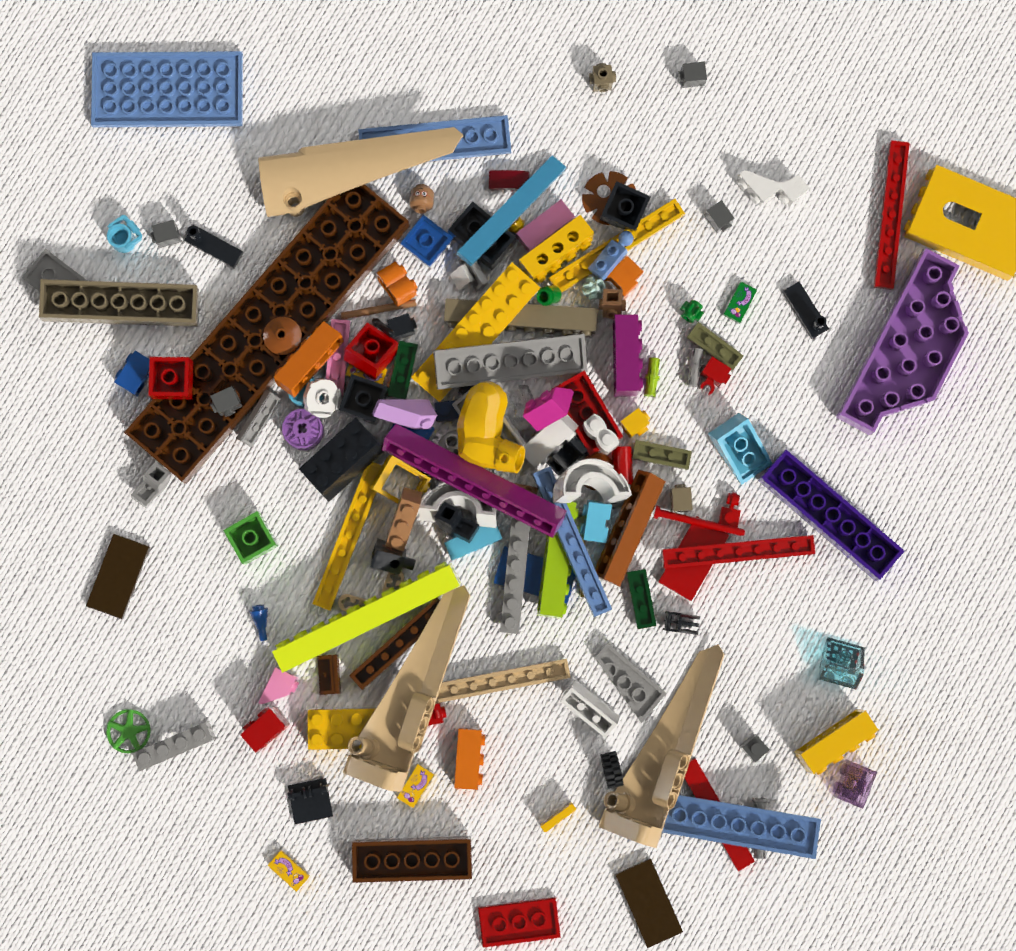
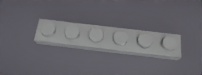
(514, 577)

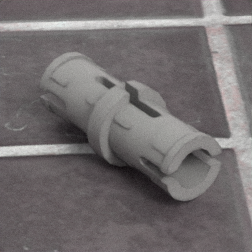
(695, 367)

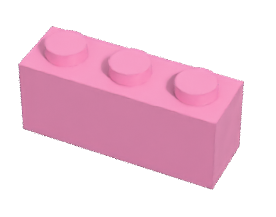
(545, 225)

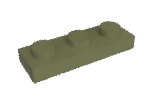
(714, 346)
(661, 455)

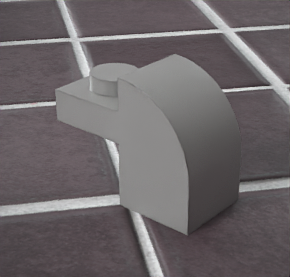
(153, 484)

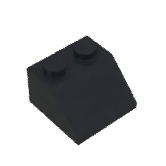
(625, 207)

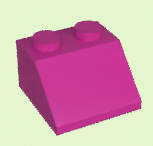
(548, 407)

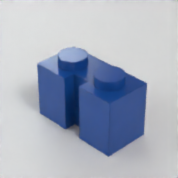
(134, 373)

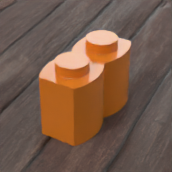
(396, 283)

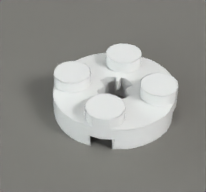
(311, 398)

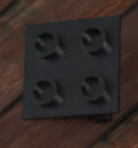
(310, 801)

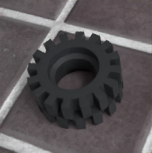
(611, 769)

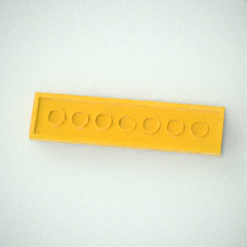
(482, 322)

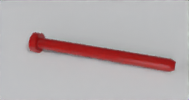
(658, 512)

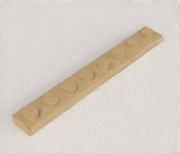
(503, 680)

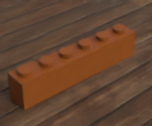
(629, 527)

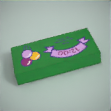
(740, 302)

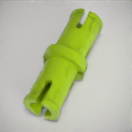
(652, 377)

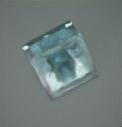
(842, 663)

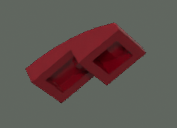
(507, 179)

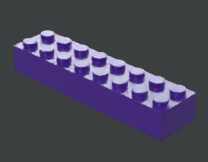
(831, 515)

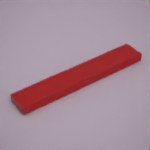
(702, 789)

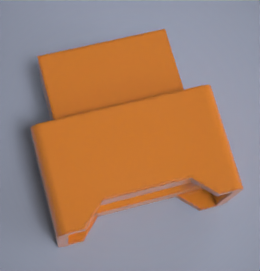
(625, 276)

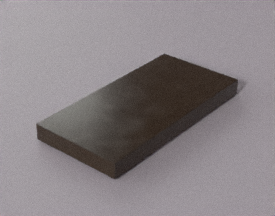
(118, 576)
(649, 903)

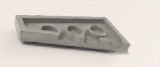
(633, 685)

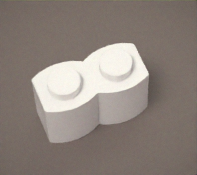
(597, 430)

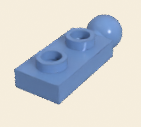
(611, 255)

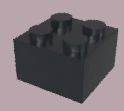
(361, 398)

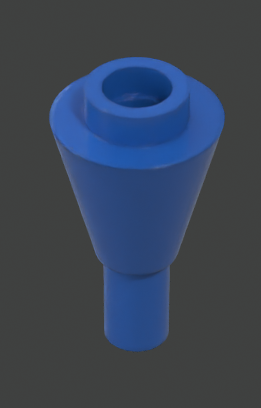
(259, 615)

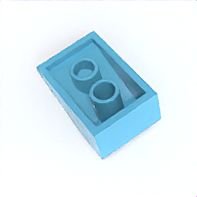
(740, 447)

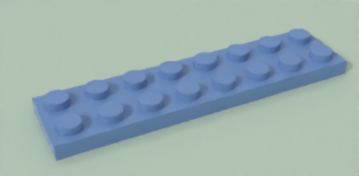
(480, 135)
(744, 826)

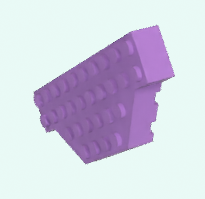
(911, 348)

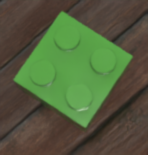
(251, 538)

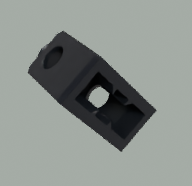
(390, 559)

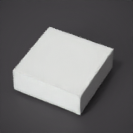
(462, 277)

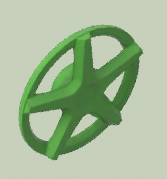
(128, 731)

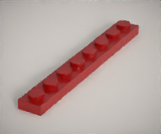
(891, 215)
(738, 551)

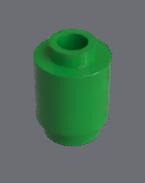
(548, 295)

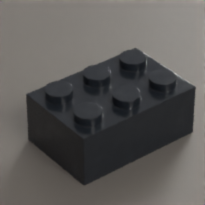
(469, 223)

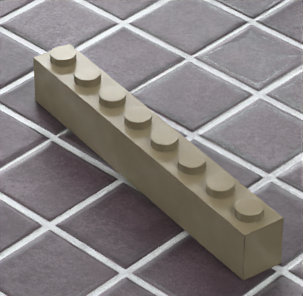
(534, 318)

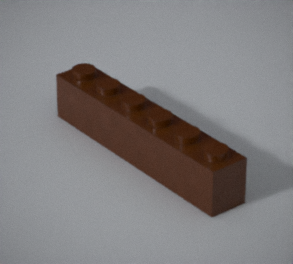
(393, 648)

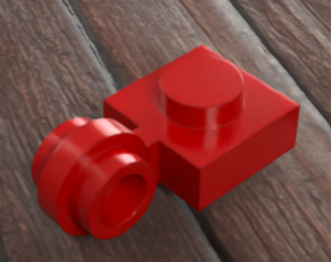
(729, 515)

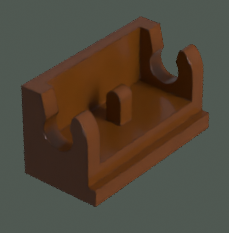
(329, 674)

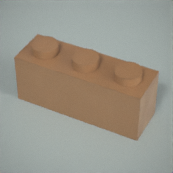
(403, 519)

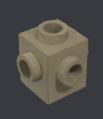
(602, 77)

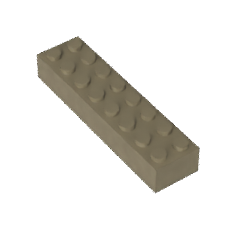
(118, 303)

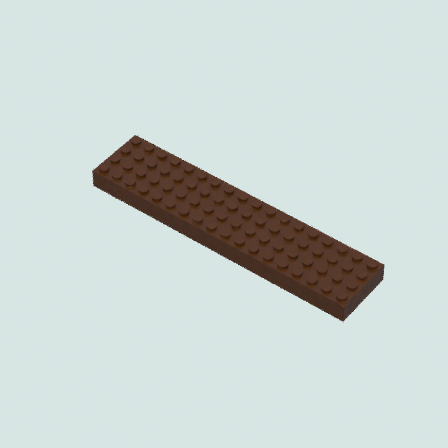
(303, 284)

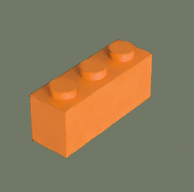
(469, 758)

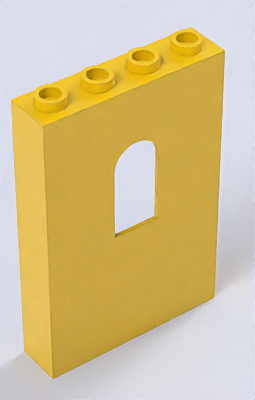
(987, 247)

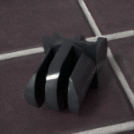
(679, 622)

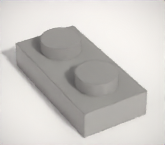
(479, 276)

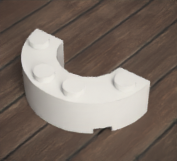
(593, 473)
(443, 492)

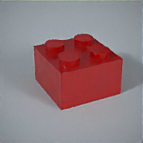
(371, 351)
(170, 378)
(264, 729)

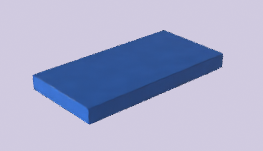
(532, 574)

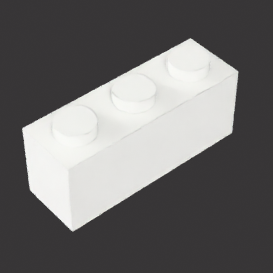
(549, 440)
(590, 708)

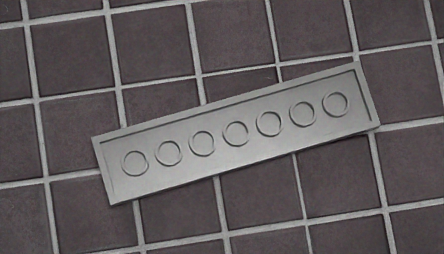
(510, 361)

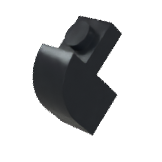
(567, 456)
(454, 524)

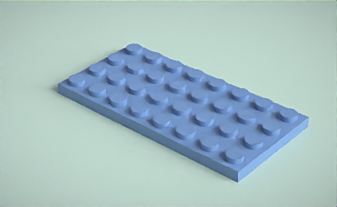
(167, 89)

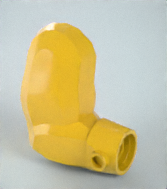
(481, 427)

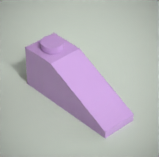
(406, 412)

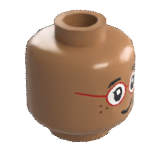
(421, 198)

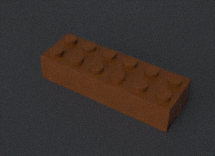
(411, 859)

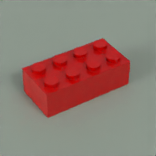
(583, 405)

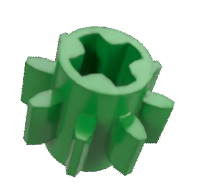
(691, 311)

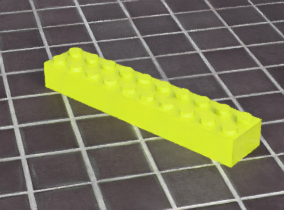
(366, 617)

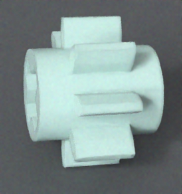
(593, 288)

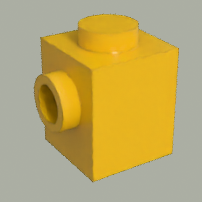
(635, 423)

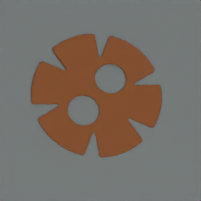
(594, 201)

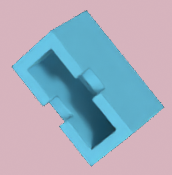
(594, 522)

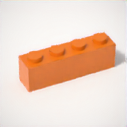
(308, 359)

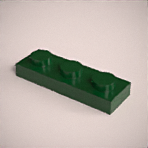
(402, 370)
(641, 599)

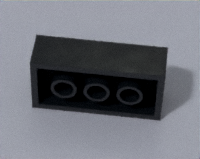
(342, 459)

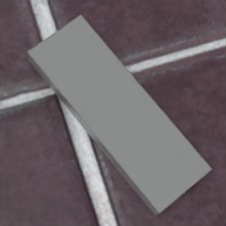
(258, 418)

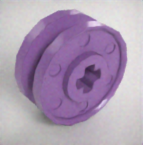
(306, 440)

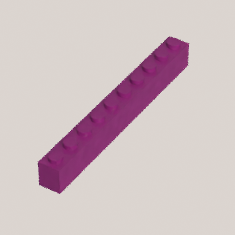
(474, 480)

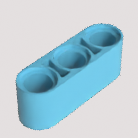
(485, 536)

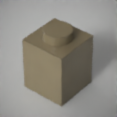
(681, 498)

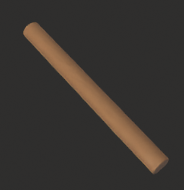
(377, 309)

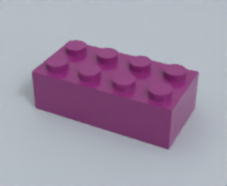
(626, 355)

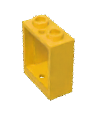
(385, 471)

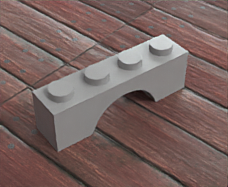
(174, 746)

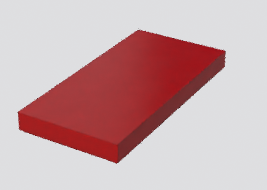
(688, 580)
(519, 922)

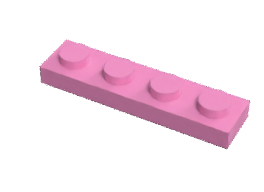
(335, 364)

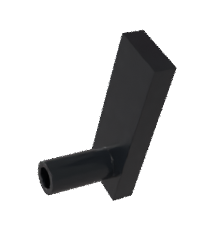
(213, 246)
(805, 310)

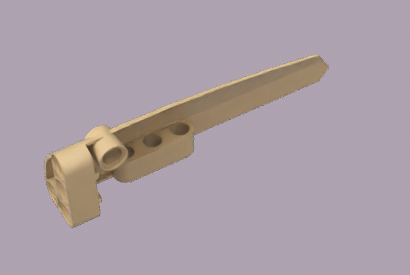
(335, 168)
(405, 710)
(660, 767)

